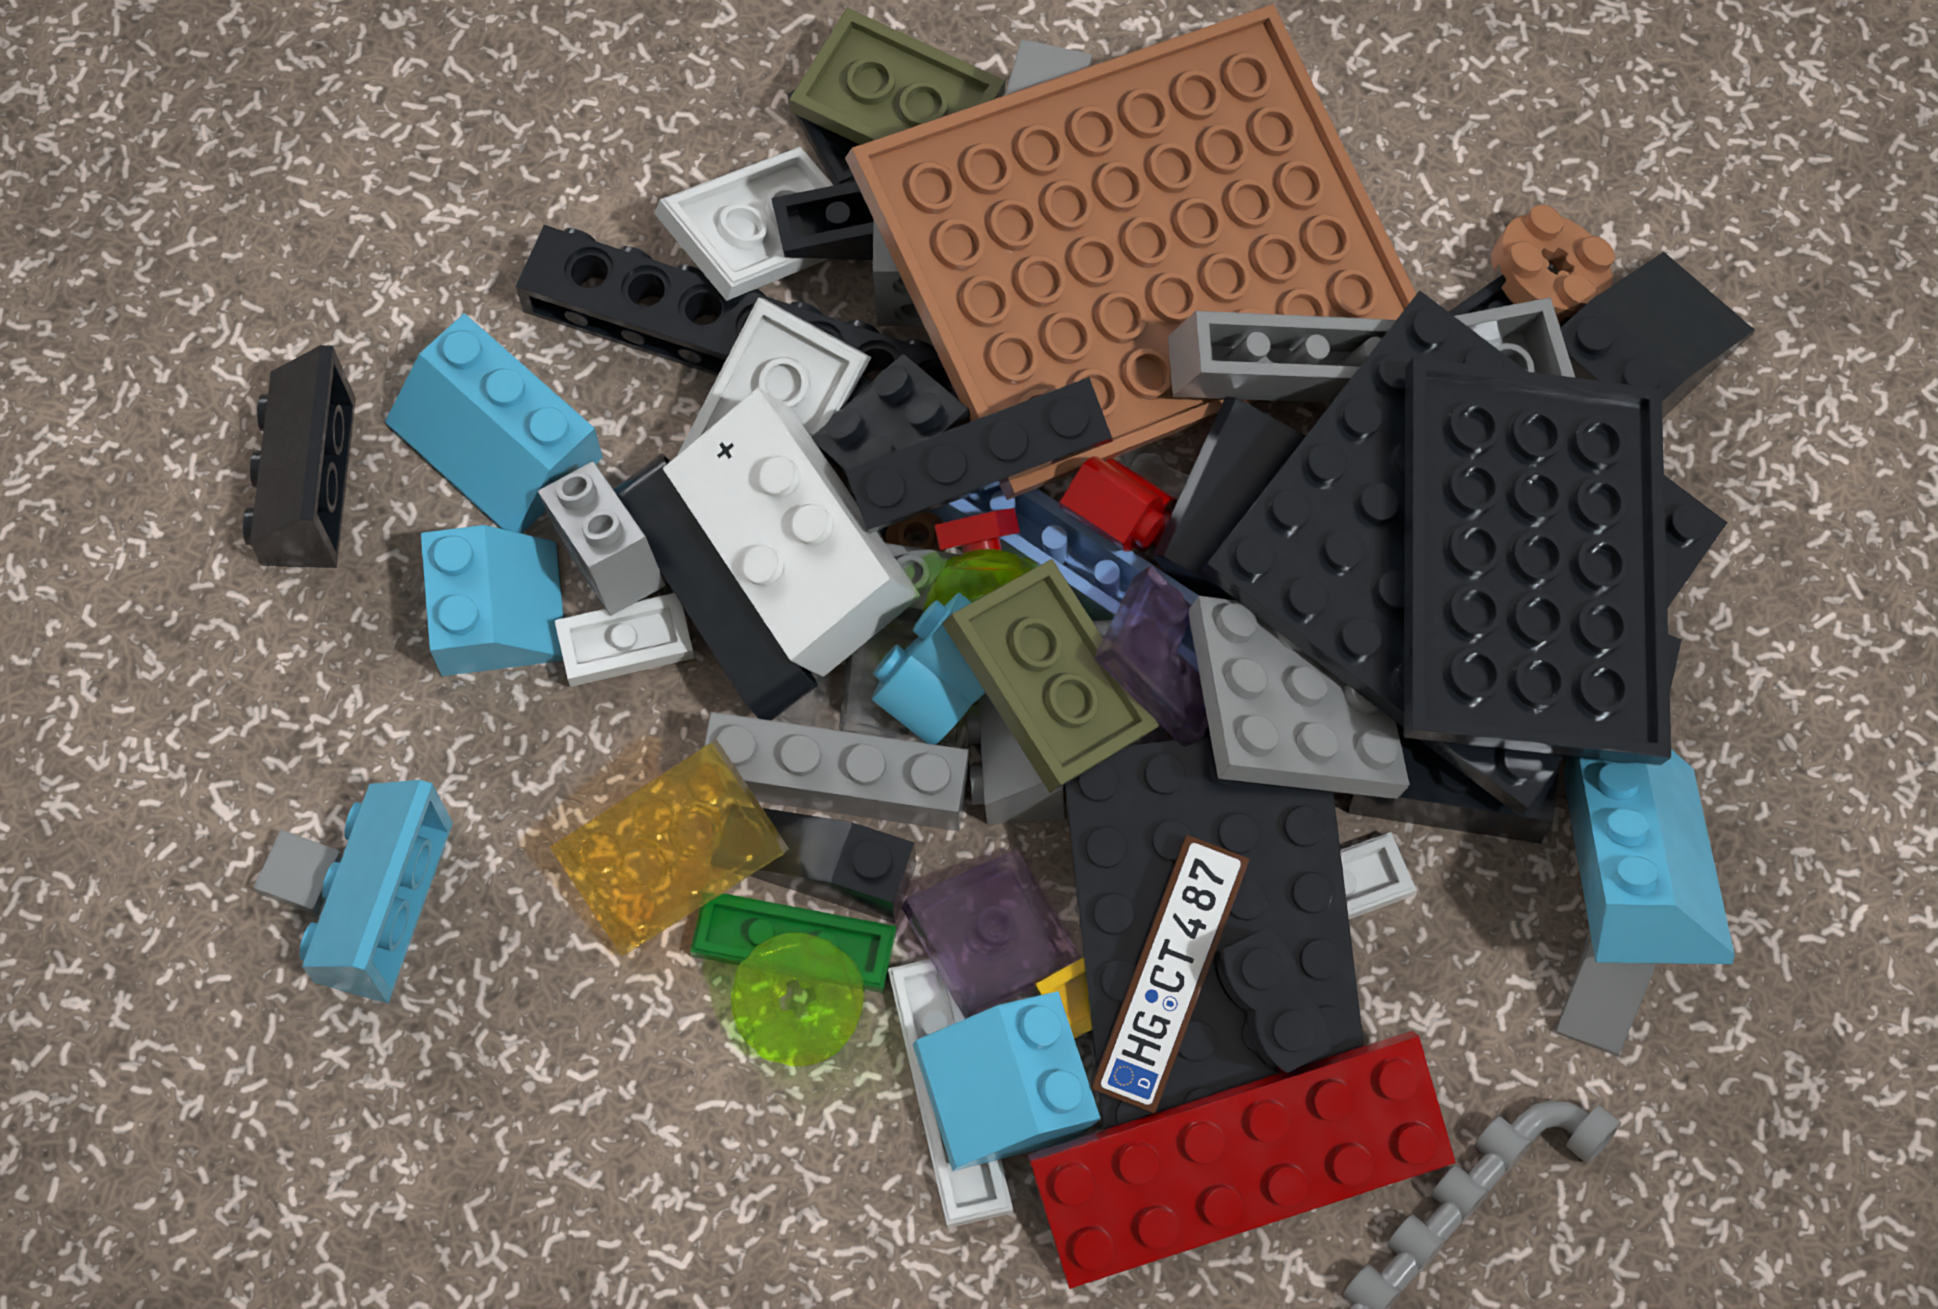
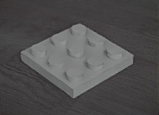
(1284, 714)

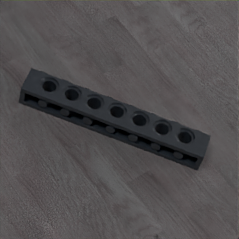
(567, 258)

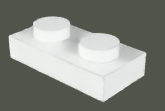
(629, 641)

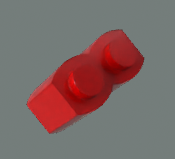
(1118, 504)

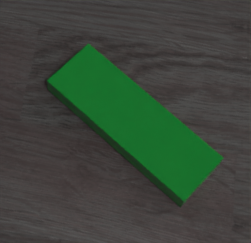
(735, 925)

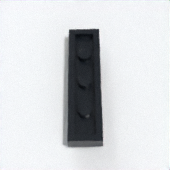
(979, 455)

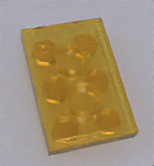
(669, 847)

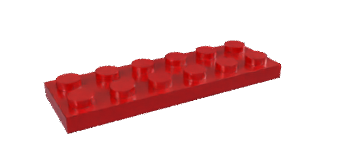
(1241, 1159)

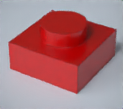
(978, 531)

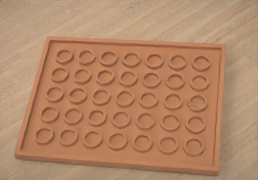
(1111, 207)

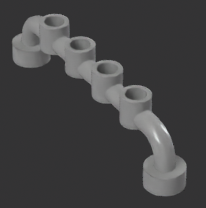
(1463, 1193)

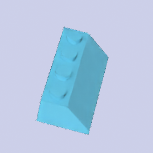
(1646, 863)

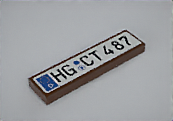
(1170, 974)

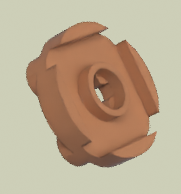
(1547, 238)

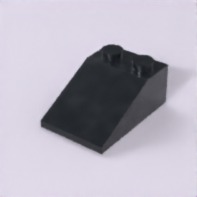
(1654, 332)

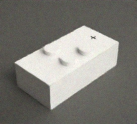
(790, 533)

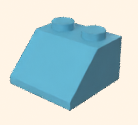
(491, 599)
(1006, 1081)

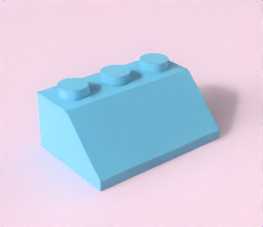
(490, 425)
(377, 889)

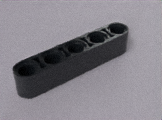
(712, 595)

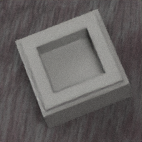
(296, 872)

